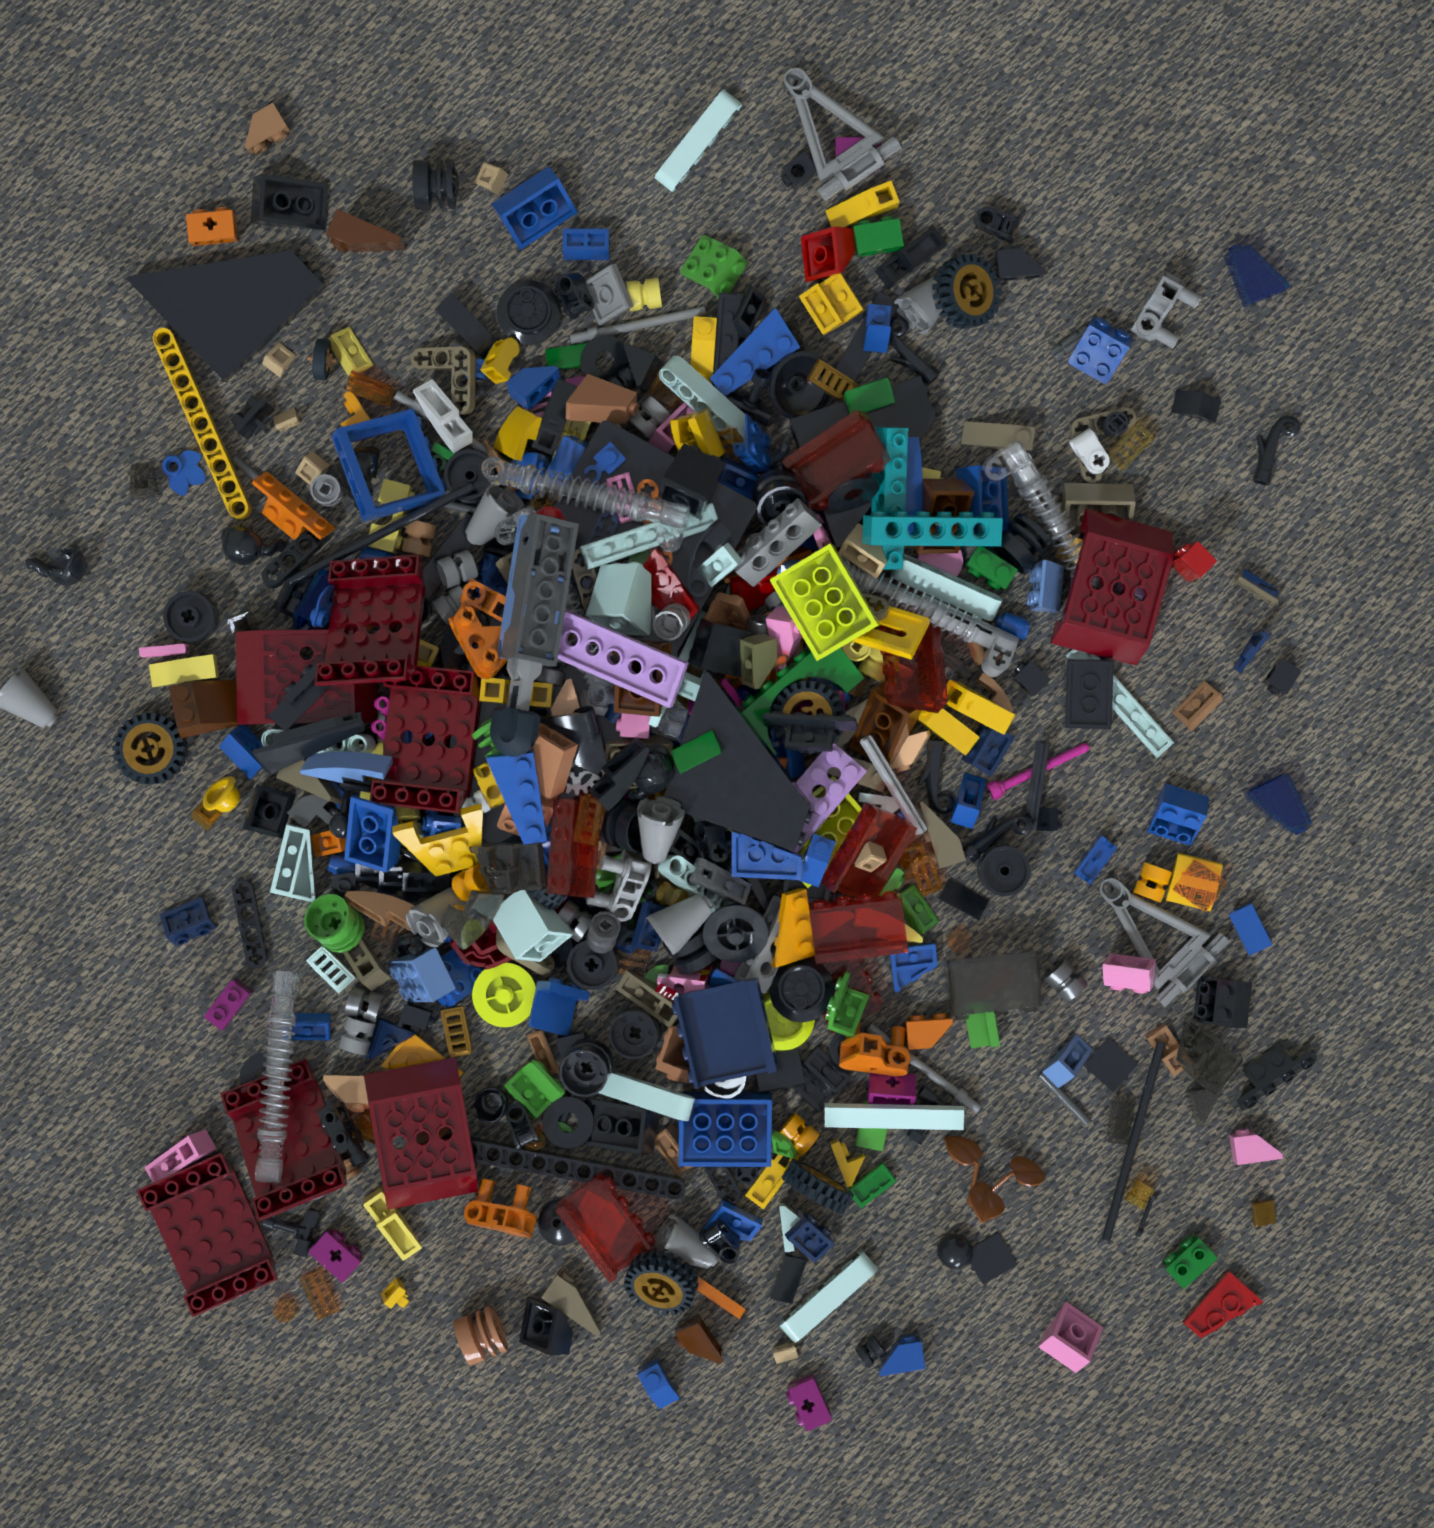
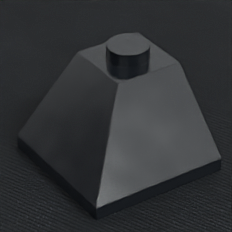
(545, 1328)

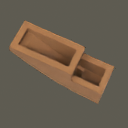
(380, 907)

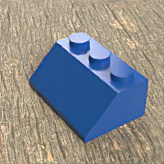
(534, 207)
(988, 493)

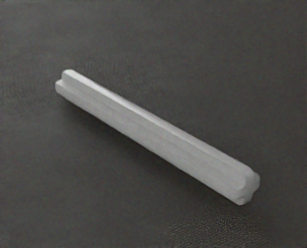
(893, 783)

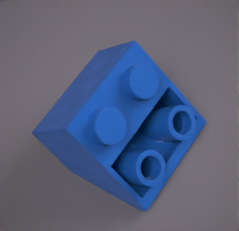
(1178, 814)

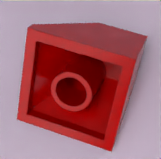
(827, 252)

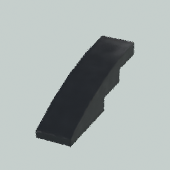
(408, 874)

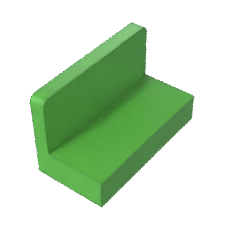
(982, 1030)

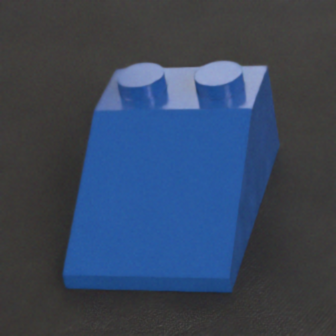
(371, 836)

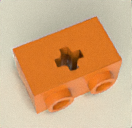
(223, 232)

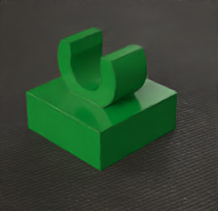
(442, 454)

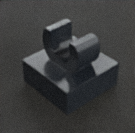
(1049, 819)

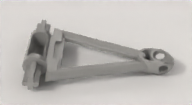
(855, 162)
(1187, 963)

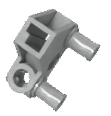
(1158, 306)
(631, 878)

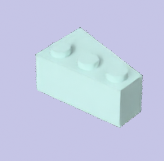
(294, 865)

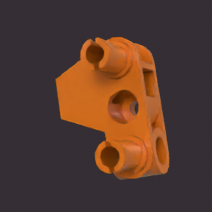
(489, 601)
(470, 631)
(879, 1060)
(507, 1219)

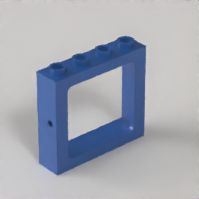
(420, 446)

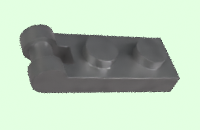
(720, 881)

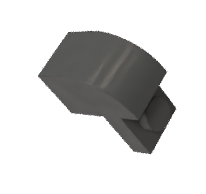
(310, 807)

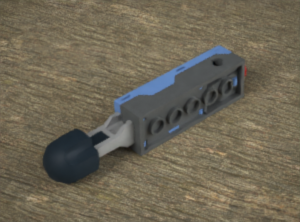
(532, 620)

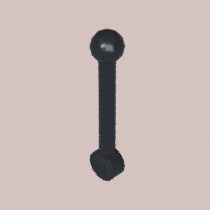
(1140, 1229)

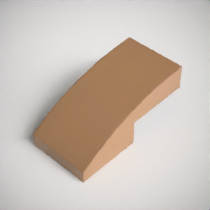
(998, 694)
(1171, 1048)

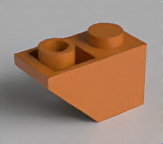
(925, 1032)

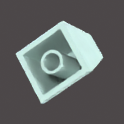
(622, 599)
(529, 927)

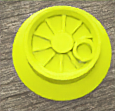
(504, 995)
(785, 1033)

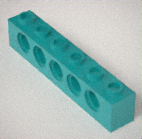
(892, 486)
(988, 533)

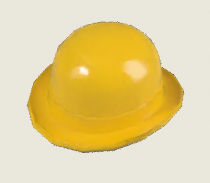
(222, 795)

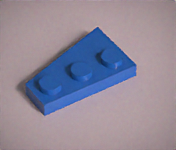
(763, 859)

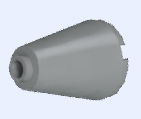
(919, 307)
(492, 509)
(26, 700)
(658, 826)
(428, 917)
(680, 921)
(684, 1243)

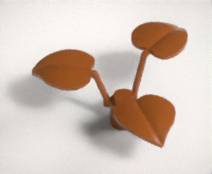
(981, 1196)

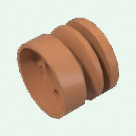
(479, 1335)

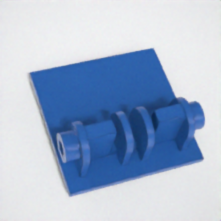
(755, 448)

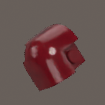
(483, 951)

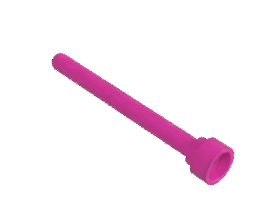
(998, 788)

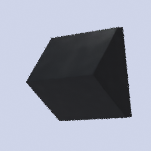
(268, 811)

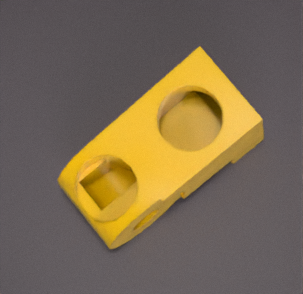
(499, 360)
(488, 785)

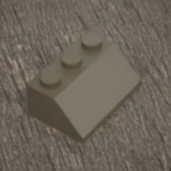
(1105, 498)

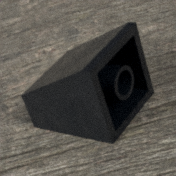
(691, 479)
(718, 647)

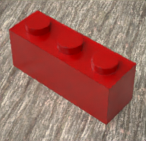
(1192, 561)

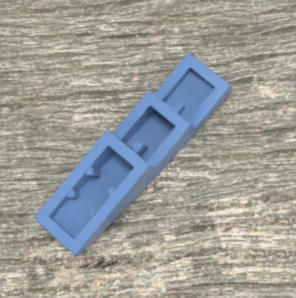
(346, 764)

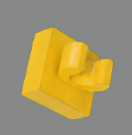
(395, 1294)

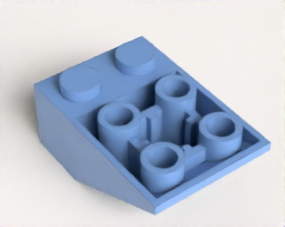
(1046, 587)
(421, 976)

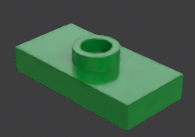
(872, 1185)

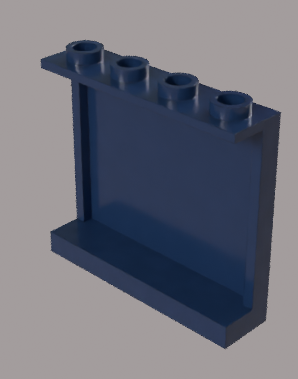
(725, 1032)

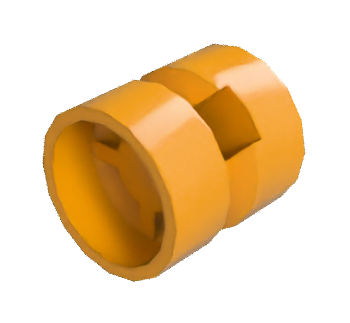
(1154, 874)
(469, 880)
(800, 1135)

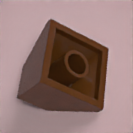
(698, 1340)

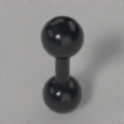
(339, 822)

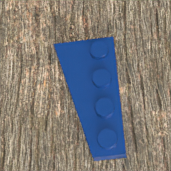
(760, 350)
(521, 792)

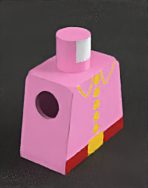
(686, 982)

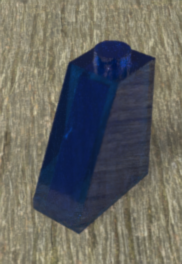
(1253, 275)
(302, 613)
(1281, 803)

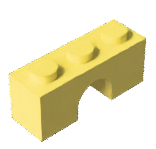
(391, 492)

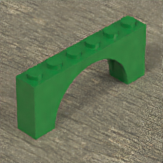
(833, 667)

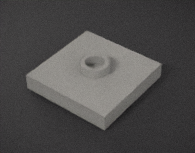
(608, 294)

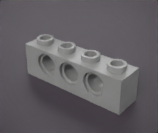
(776, 541)
(752, 967)

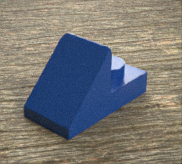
(877, 328)

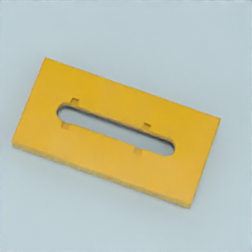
(912, 624)

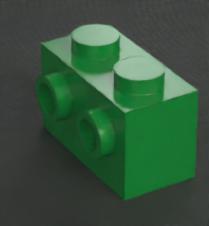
(877, 237)
(991, 568)
(1189, 1260)

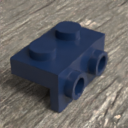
(490, 575)

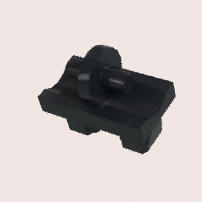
(255, 419)

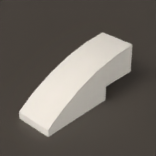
(443, 416)

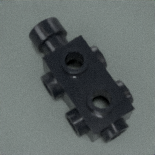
(341, 1131)

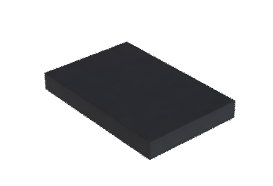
(1089, 693)

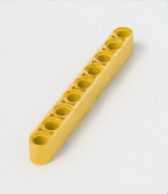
(194, 415)

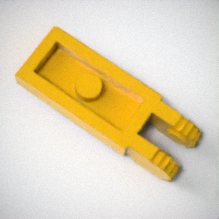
(768, 1182)

